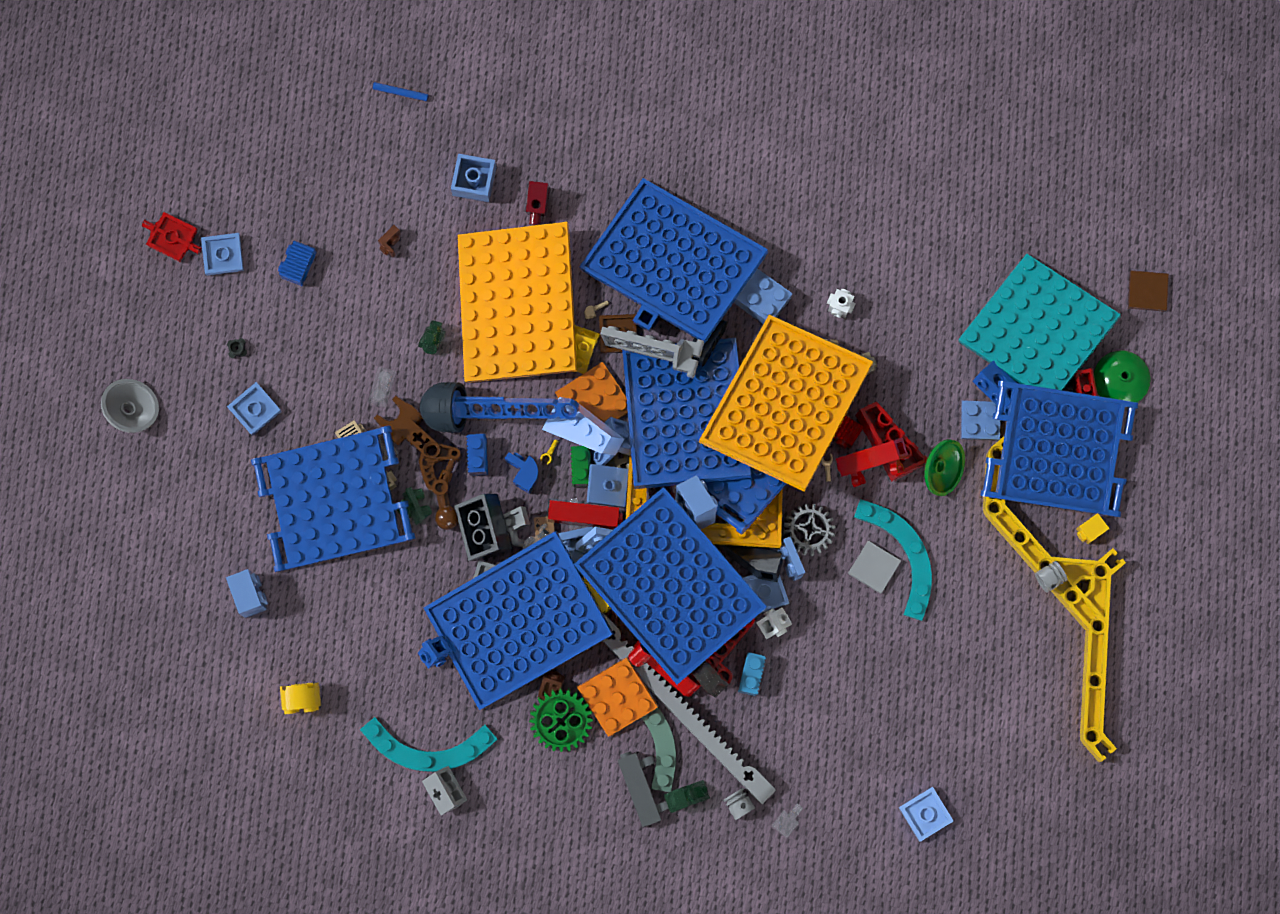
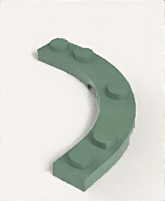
(664, 748)

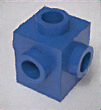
(434, 652)

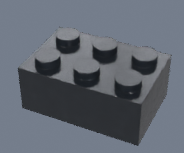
(483, 527)

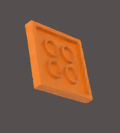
(597, 393)
(617, 696)

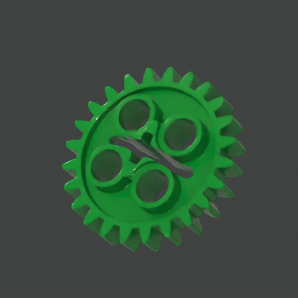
(548, 708)

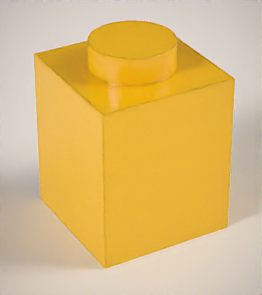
(1091, 529)

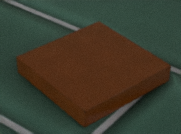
(1148, 291)
(622, 322)

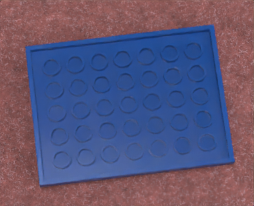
(674, 260)
(671, 414)
(670, 585)
(518, 620)

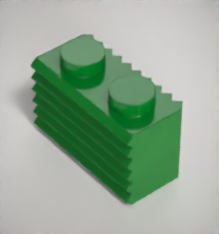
(580, 466)

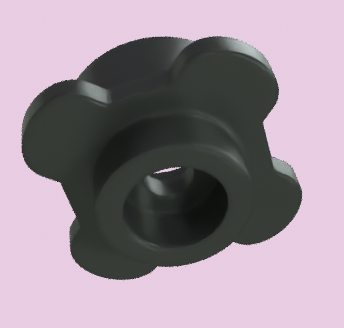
(232, 344)

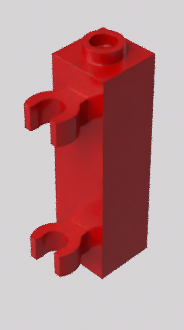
(872, 457)
(584, 514)

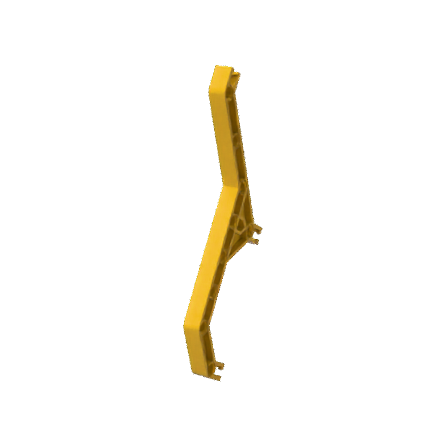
(1086, 608)

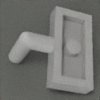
(516, 520)

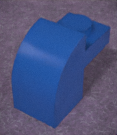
(646, 318)
(528, 471)

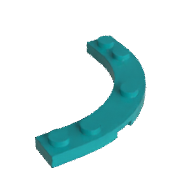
(913, 548)
(423, 760)

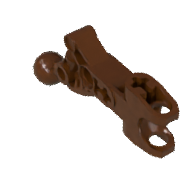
(407, 428)

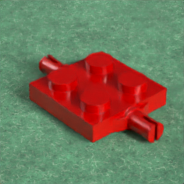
(171, 236)

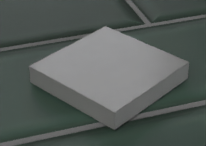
(874, 567)

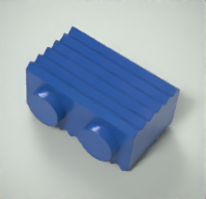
(297, 263)
(477, 454)

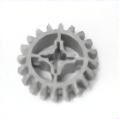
(818, 531)

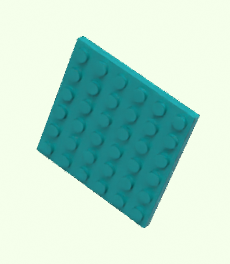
(1039, 326)

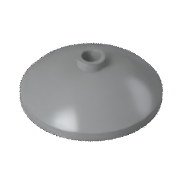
(135, 398)

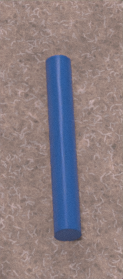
(400, 91)

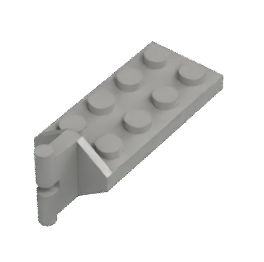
(679, 354)

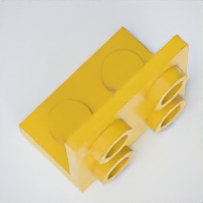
(585, 345)

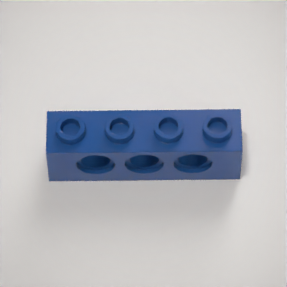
(988, 380)

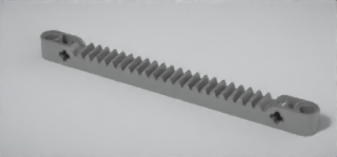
(758, 787)

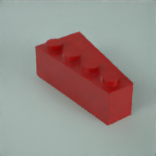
(881, 429)

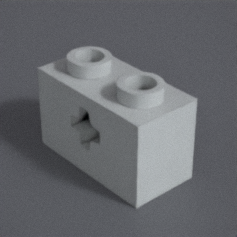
(444, 790)

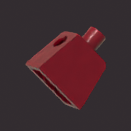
(537, 193)

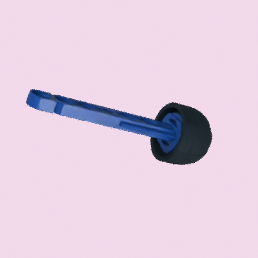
(448, 407)

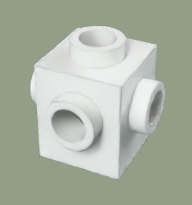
(838, 309)
(774, 623)

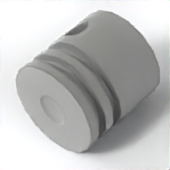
(1051, 576)
(737, 801)

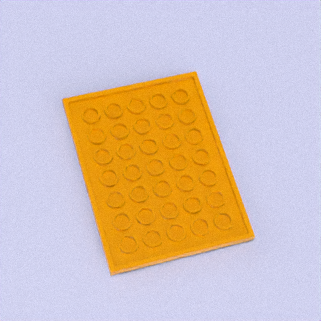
(517, 302)
(786, 402)

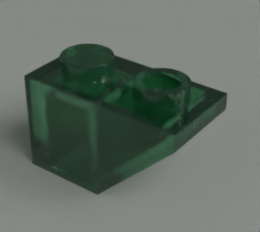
(687, 796)

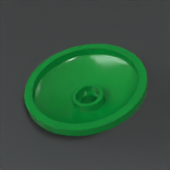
(1112, 385)
(944, 467)

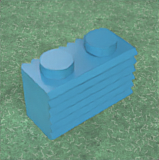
(752, 674)

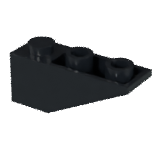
(759, 562)

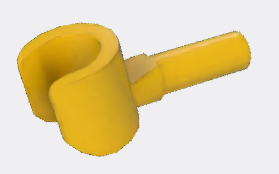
(550, 452)

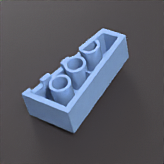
(585, 430)

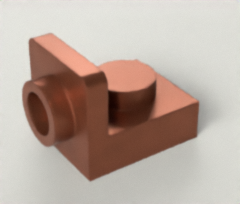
(390, 237)
(551, 681)

